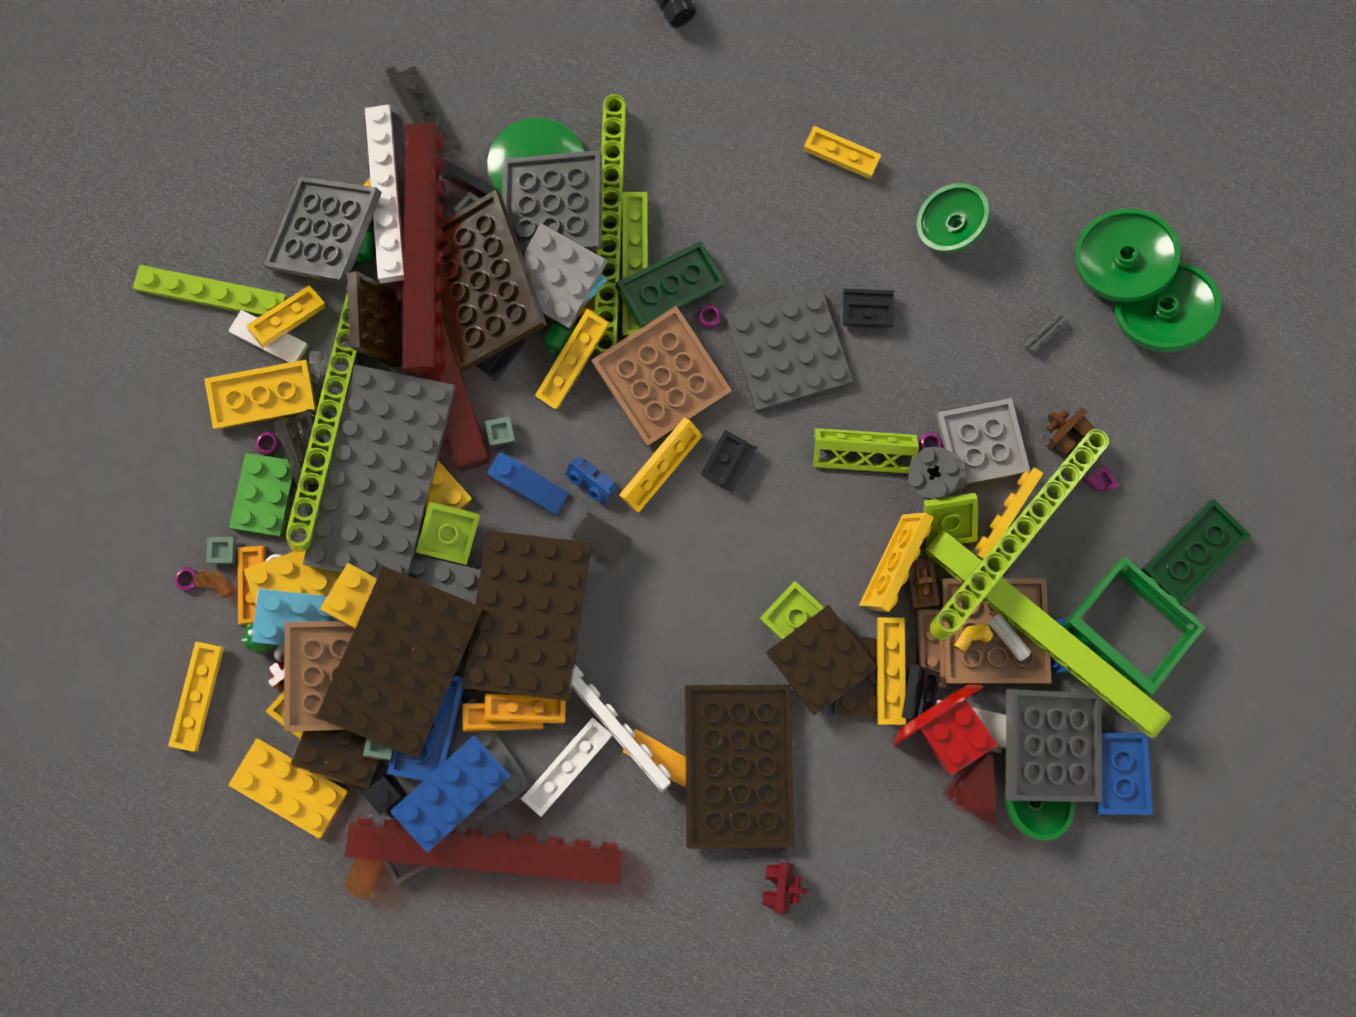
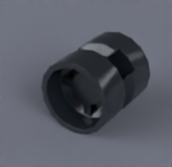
(677, 11)

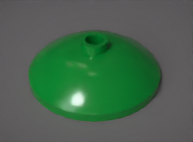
(948, 208)
(1041, 818)

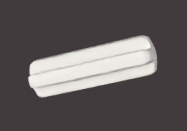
(1009, 637)

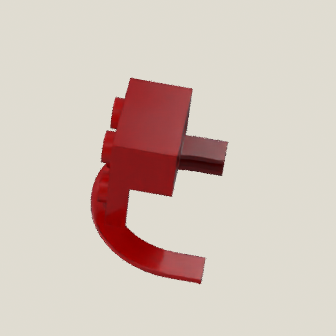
(952, 731)

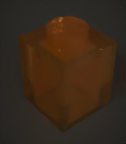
(364, 877)

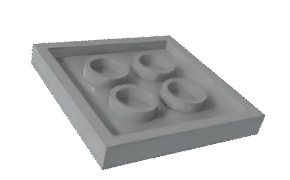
(561, 274)
(985, 440)

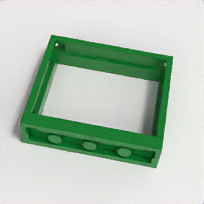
(1161, 601)

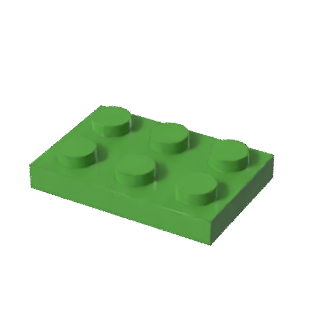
(262, 495)

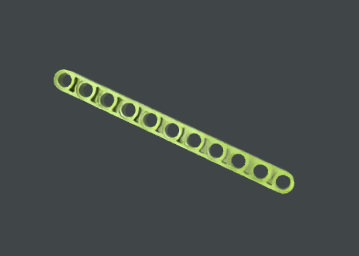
(611, 213)
(322, 426)
(1014, 540)
(1053, 639)

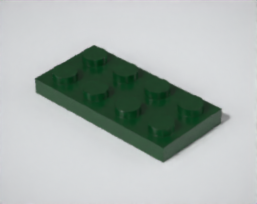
(670, 283)
(1196, 551)

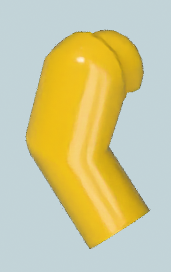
(973, 633)

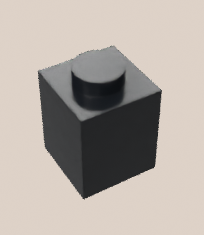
(384, 795)

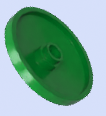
(528, 139)
(1127, 255)
(1174, 317)

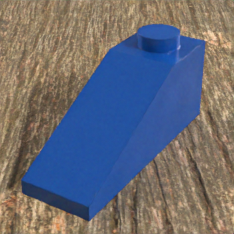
(527, 483)

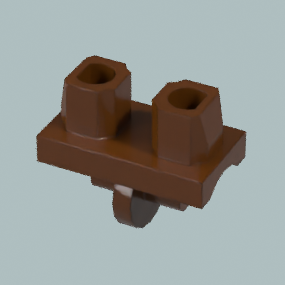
(1061, 439)
(923, 584)

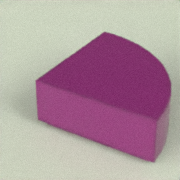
(1101, 480)

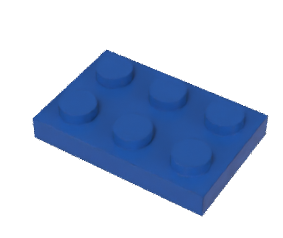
(1125, 775)

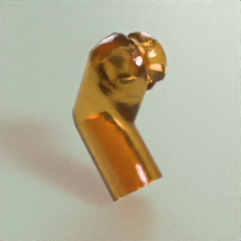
(213, 579)

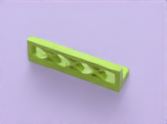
(864, 442)

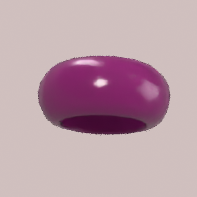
(709, 308)
(930, 435)
(261, 437)
(179, 574)

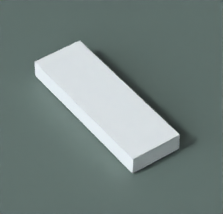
(285, 348)

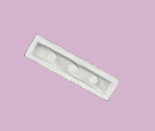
(566, 767)

